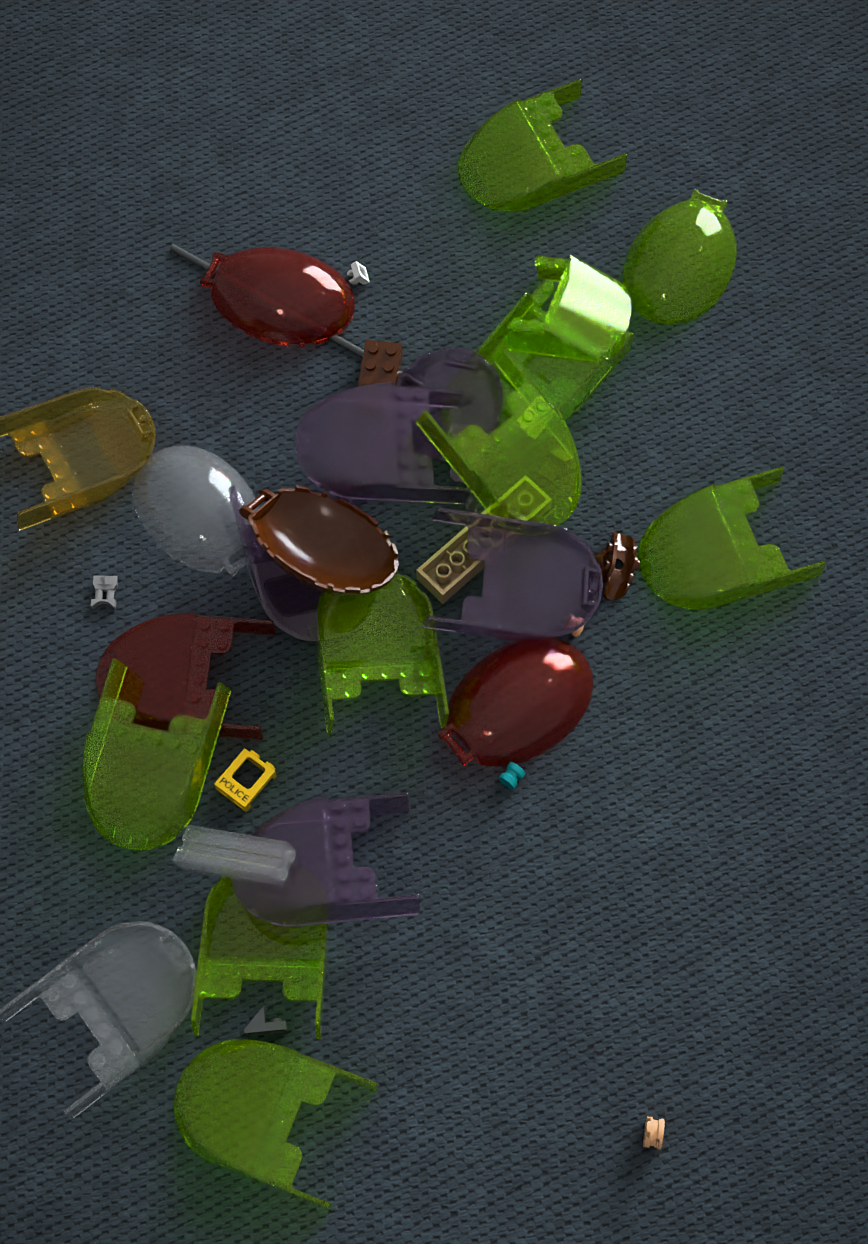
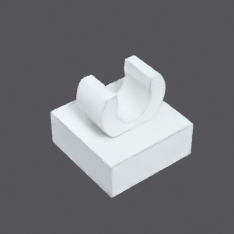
(359, 273)

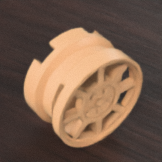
(653, 1133)

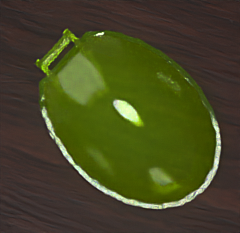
(681, 261)

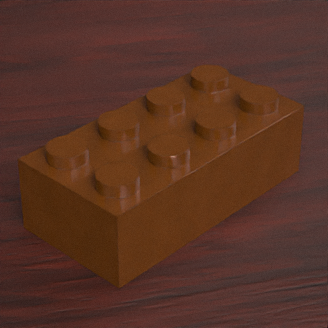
(380, 362)

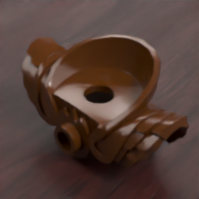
(618, 580)

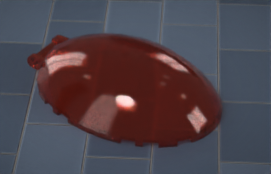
(280, 295)
(519, 701)

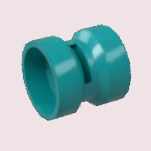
(511, 775)

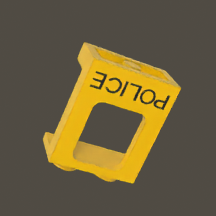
(236, 792)

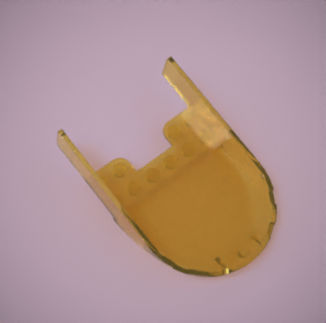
(88, 441)

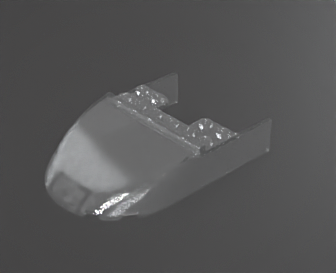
(130, 991)

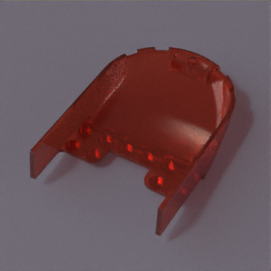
(171, 664)

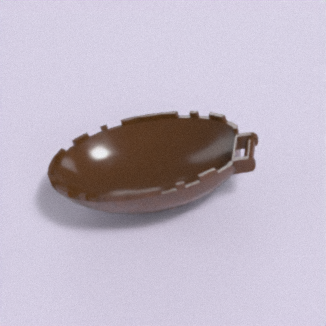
(322, 541)

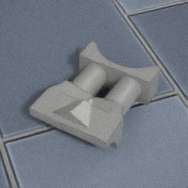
(104, 584)

